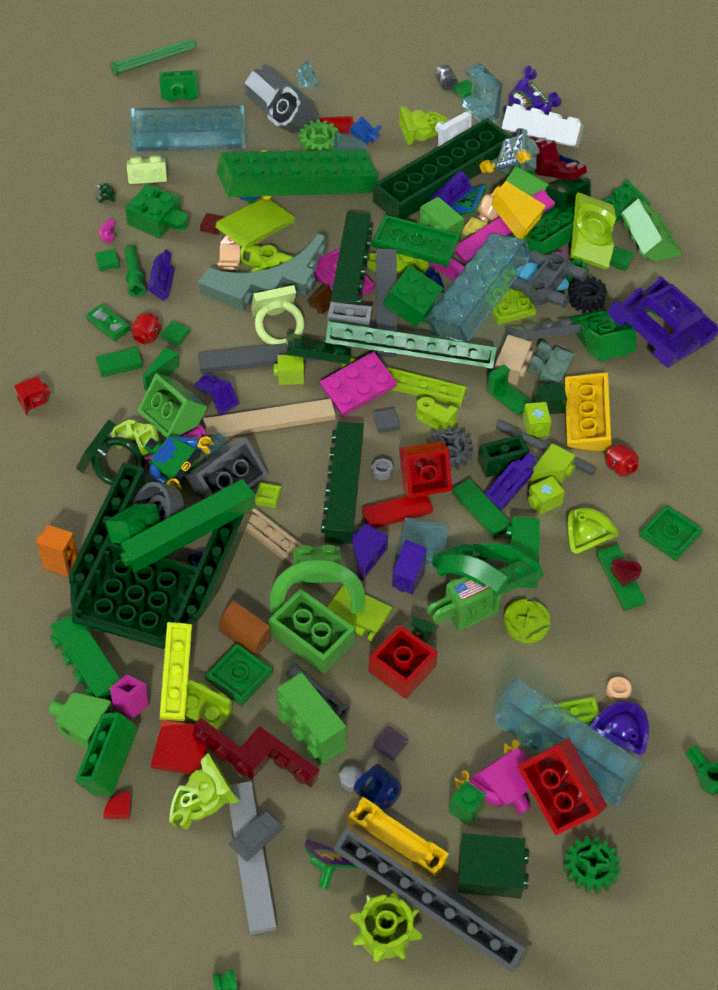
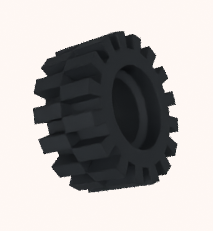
(587, 303)

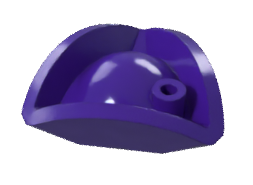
(624, 725)

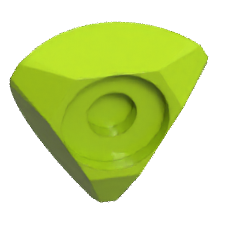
(589, 529)

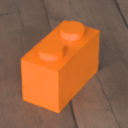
(57, 550)

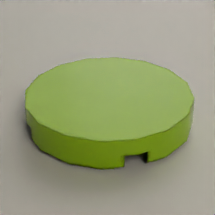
(526, 621)

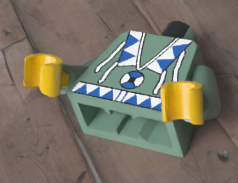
(515, 151)

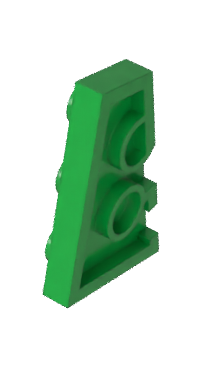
(624, 197)

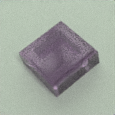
(390, 743)

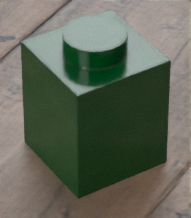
(553, 395)

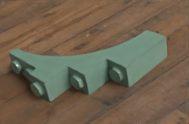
(239, 288)

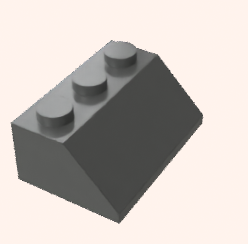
(225, 467)

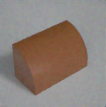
(245, 628)

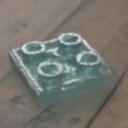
(426, 534)

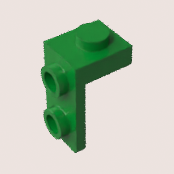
(504, 392)

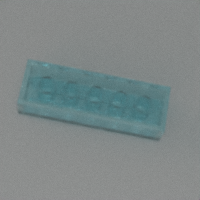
(187, 128)
(479, 287)
(543, 723)

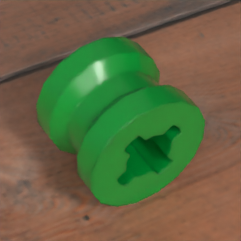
(225, 981)

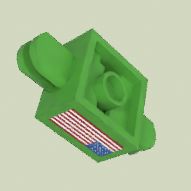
(465, 604)

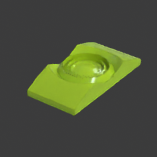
(593, 231)

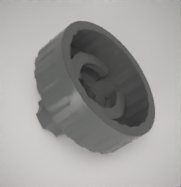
(167, 494)

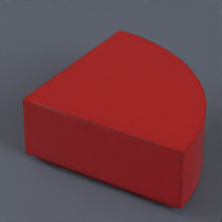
(118, 807)

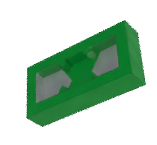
(108, 322)

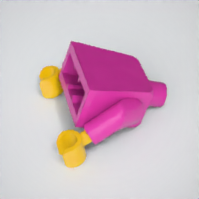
(502, 780)

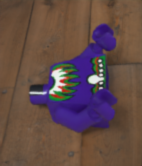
(530, 96)

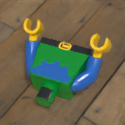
(175, 458)

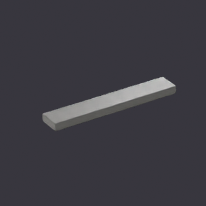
(254, 872)

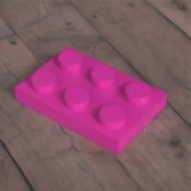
(326, 272)
(358, 384)

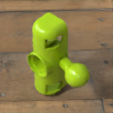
(263, 257)

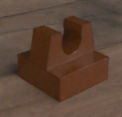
(321, 299)

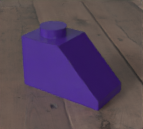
(368, 549)
(409, 567)

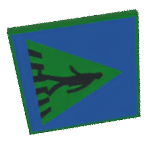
(469, 201)

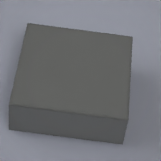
(386, 420)

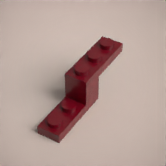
(549, 163)
(255, 753)

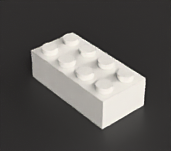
(549, 126)

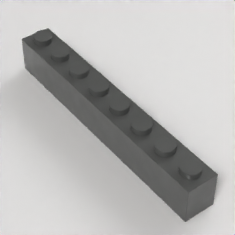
(433, 897)

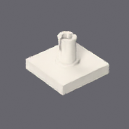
(453, 127)

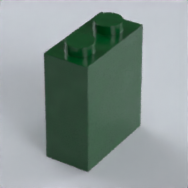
(492, 865)

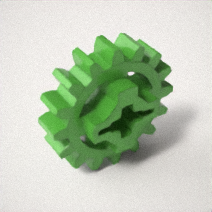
(318, 136)

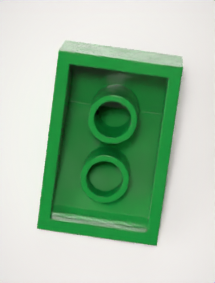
(603, 336)

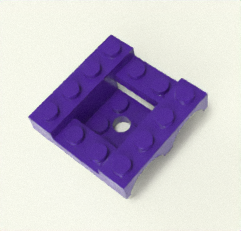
(691, 325)

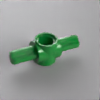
(704, 770)

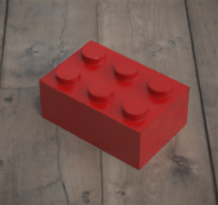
(562, 786)

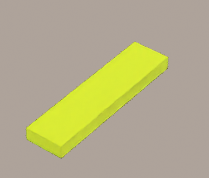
(175, 672)

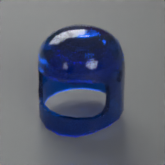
(382, 789)

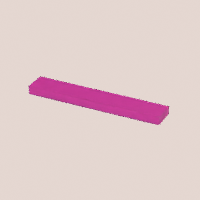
(470, 246)

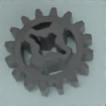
(454, 441)

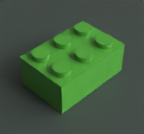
(312, 631)
(311, 719)

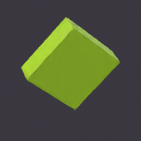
(268, 495)

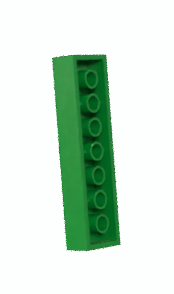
(296, 173)

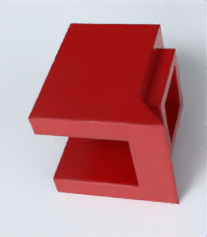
(32, 393)

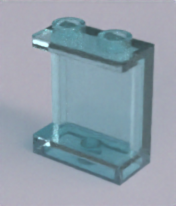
(485, 94)

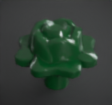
(106, 192)

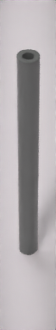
(541, 445)

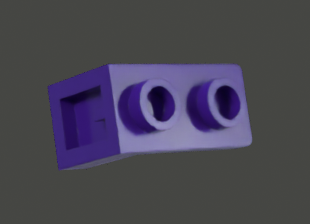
(220, 391)

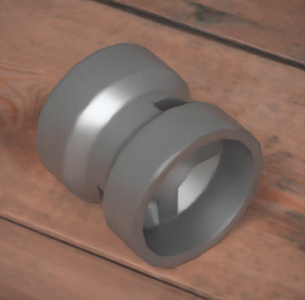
(446, 77)

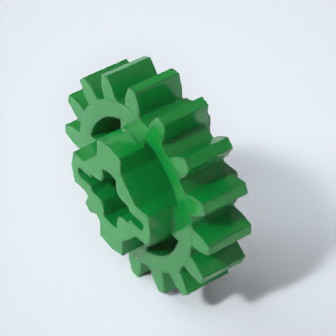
(603, 862)

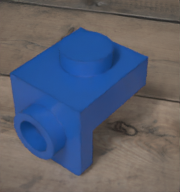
(364, 131)

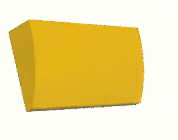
(588, 412)

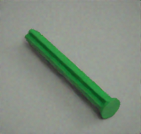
(152, 56)

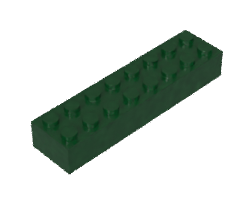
(415, 183)

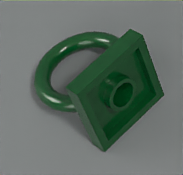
(100, 446)

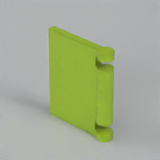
(368, 620)

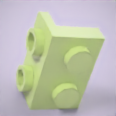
(146, 170)

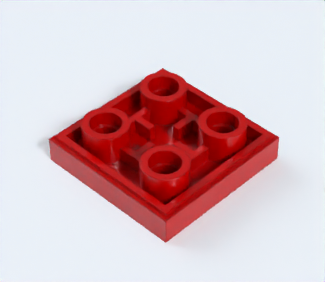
(177, 749)

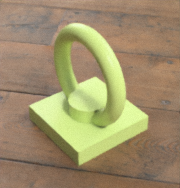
(273, 303)

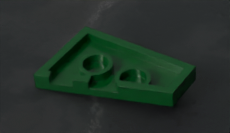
(314, 349)

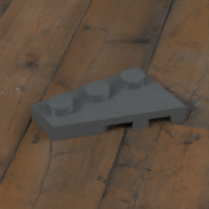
(546, 329)

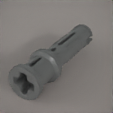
(340, 708)

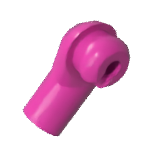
(105, 231)

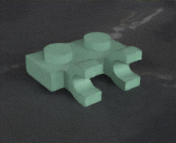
(556, 367)

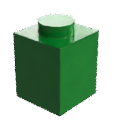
(467, 803)

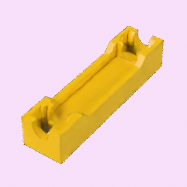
(398, 837)

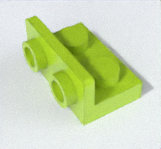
(207, 704)

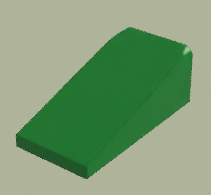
(164, 364)

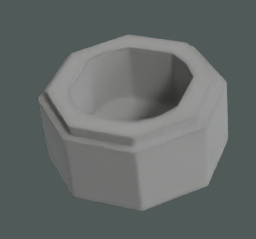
(382, 469)
(349, 776)

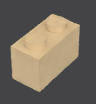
(515, 355)

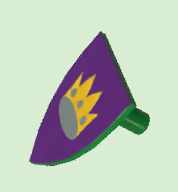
(326, 860)

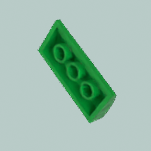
(551, 231)

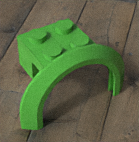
(317, 566)

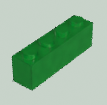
(85, 658)

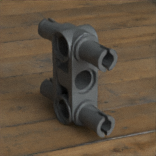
(548, 278)

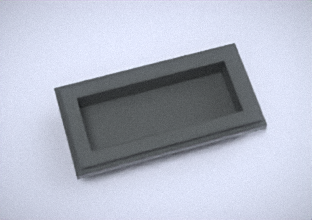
(256, 835)

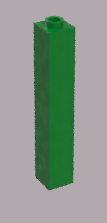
(187, 526)

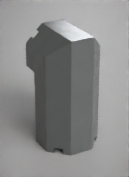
(280, 99)

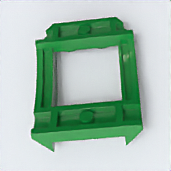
(470, 563)

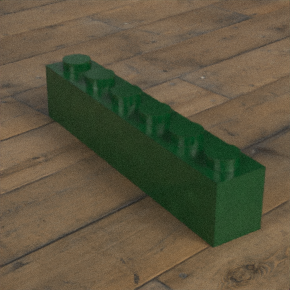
(352, 259)
(344, 483)

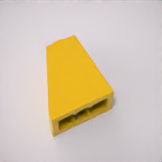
(517, 209)

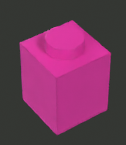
(129, 696)

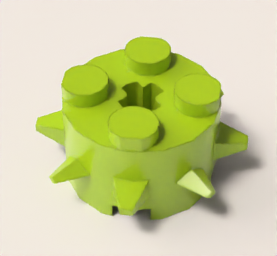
(391, 913)

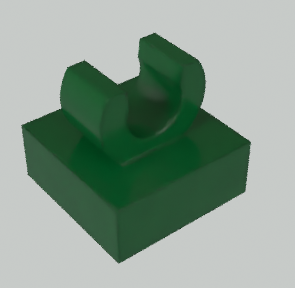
(423, 626)

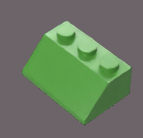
(650, 232)
(171, 407)

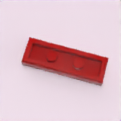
(396, 511)

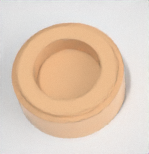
(618, 689)

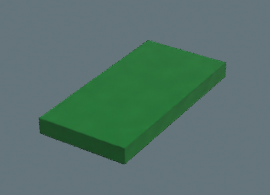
(416, 240)

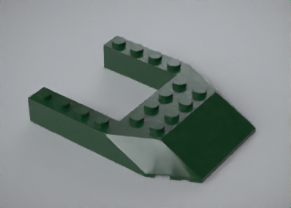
(141, 603)

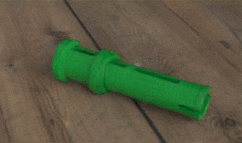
(134, 275)

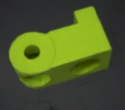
(435, 414)

